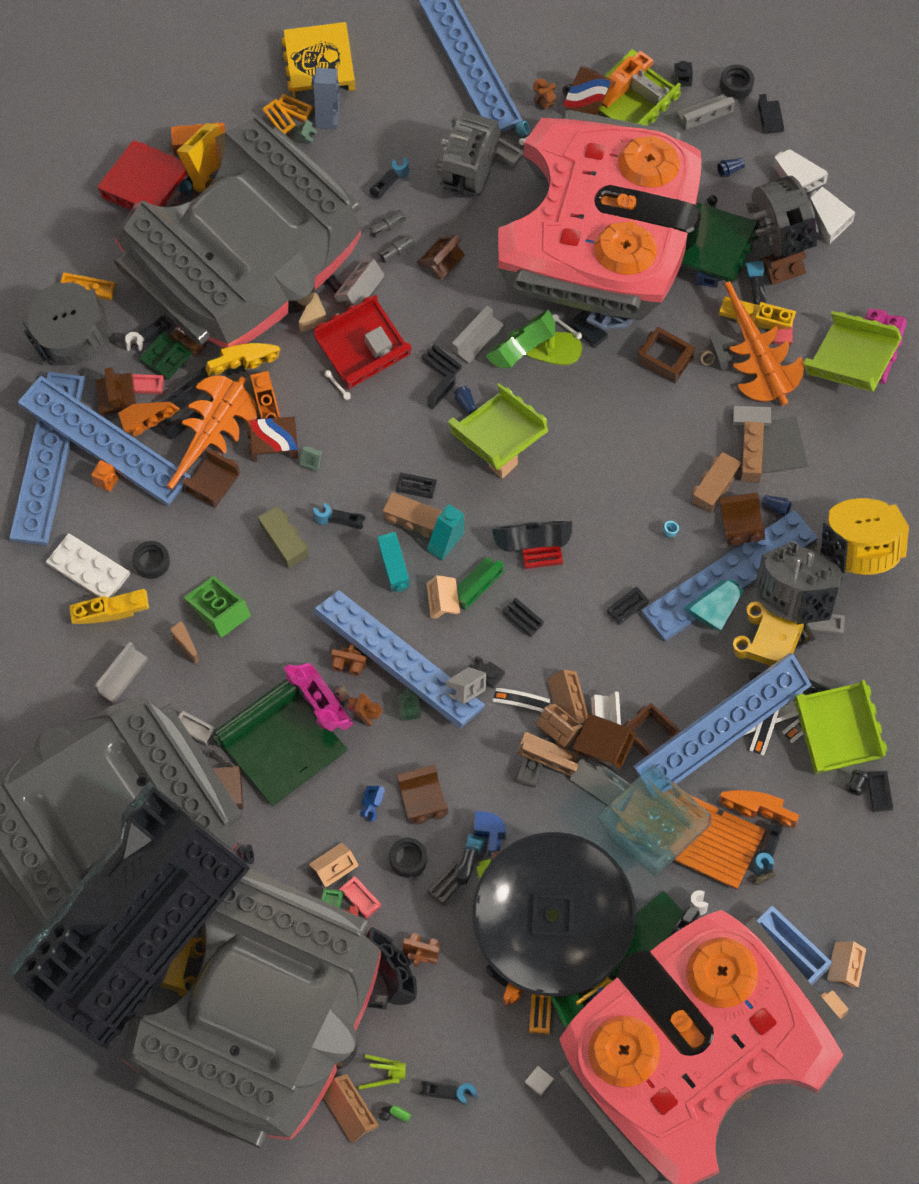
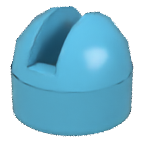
(522, 128)
(672, 530)

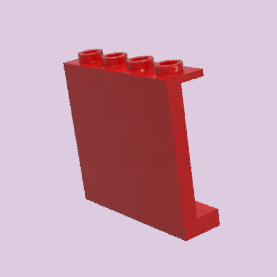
(142, 175)
(345, 346)

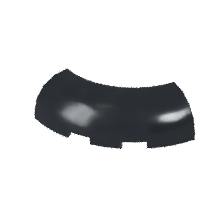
(533, 535)
(394, 969)

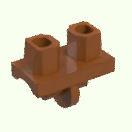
(544, 94)
(348, 656)
(364, 709)
(420, 951)

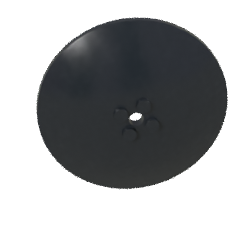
(591, 904)

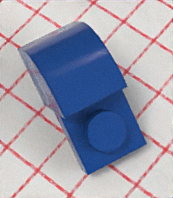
(490, 826)

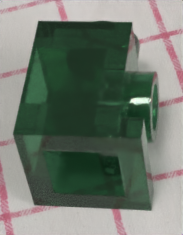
(412, 710)

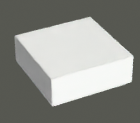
(539, 1080)

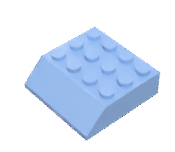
(795, 945)

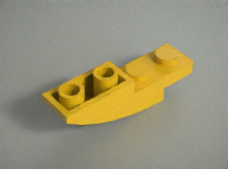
(763, 315)
(250, 355)
(109, 609)

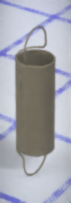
(764, 877)

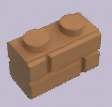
(559, 725)

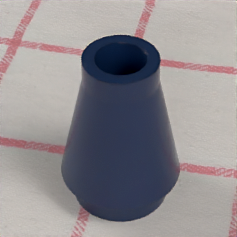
(729, 167)
(465, 399)
(777, 504)

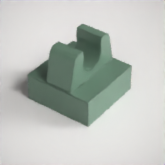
(303, 132)
(311, 458)

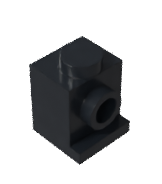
(683, 69)

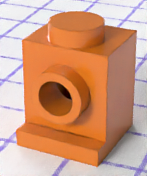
(104, 476)

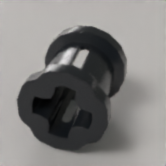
(856, 782)

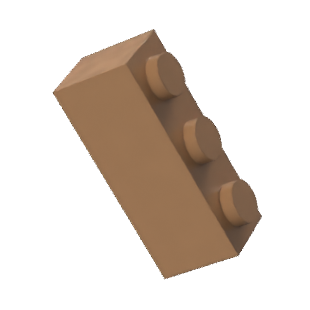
(752, 452)
(716, 482)
(410, 514)

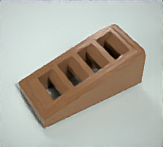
(182, 638)

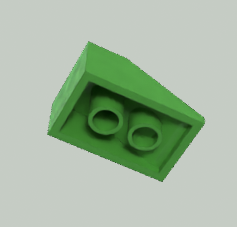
(218, 606)

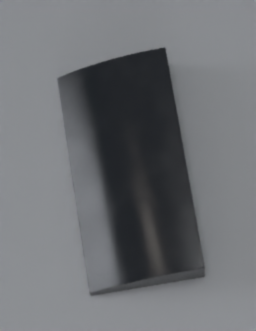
(181, 397)

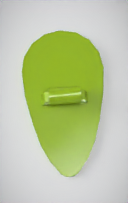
(558, 350)

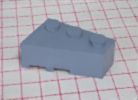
(326, 97)

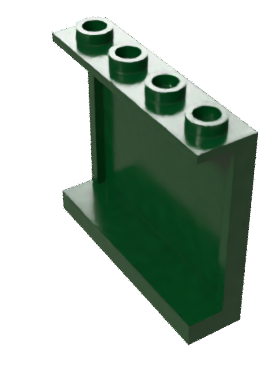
(721, 243)

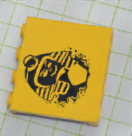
(317, 48)

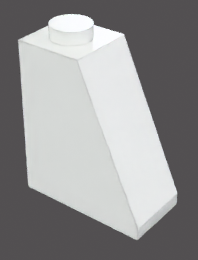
(803, 170)
(830, 214)

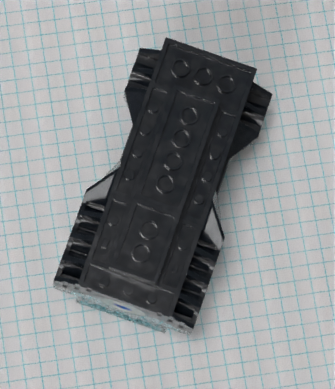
(128, 918)

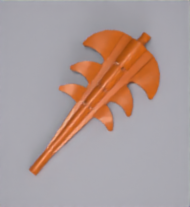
(772, 379)
(228, 401)

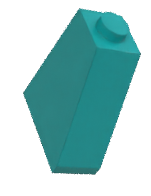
(446, 532)
(393, 562)
(716, 604)

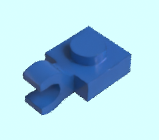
(371, 799)

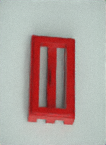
(556, 552)

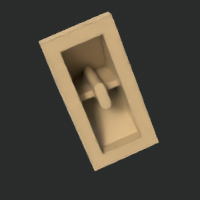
(312, 315)

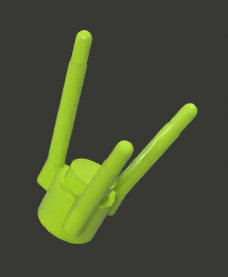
(395, 1068)

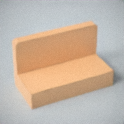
(442, 596)
(334, 864)
(846, 963)

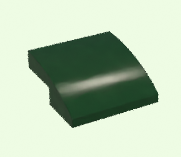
(165, 356)

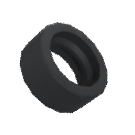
(739, 71)
(153, 572)
(408, 872)

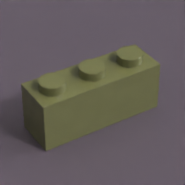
(283, 536)

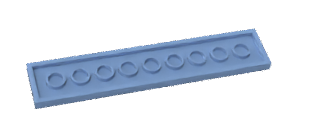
(471, 62)
(102, 439)
(44, 473)
(740, 565)
(396, 657)
(728, 720)

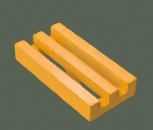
(270, 106)
(292, 110)
(539, 1030)

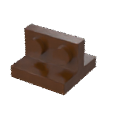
(442, 256)
(783, 269)
(115, 392)

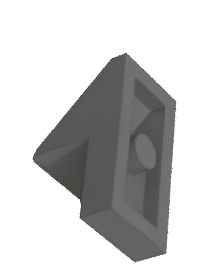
(721, 346)

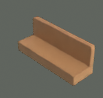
(568, 694)
(548, 754)
(349, 1108)

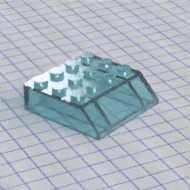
(654, 820)

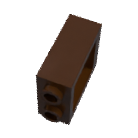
(659, 367)
(644, 713)

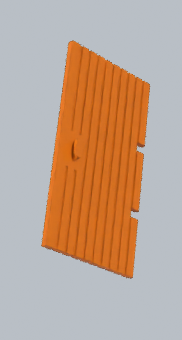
(723, 848)

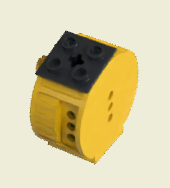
(865, 536)

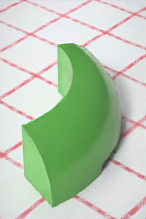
(522, 340)

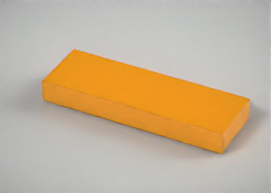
(103, 288)

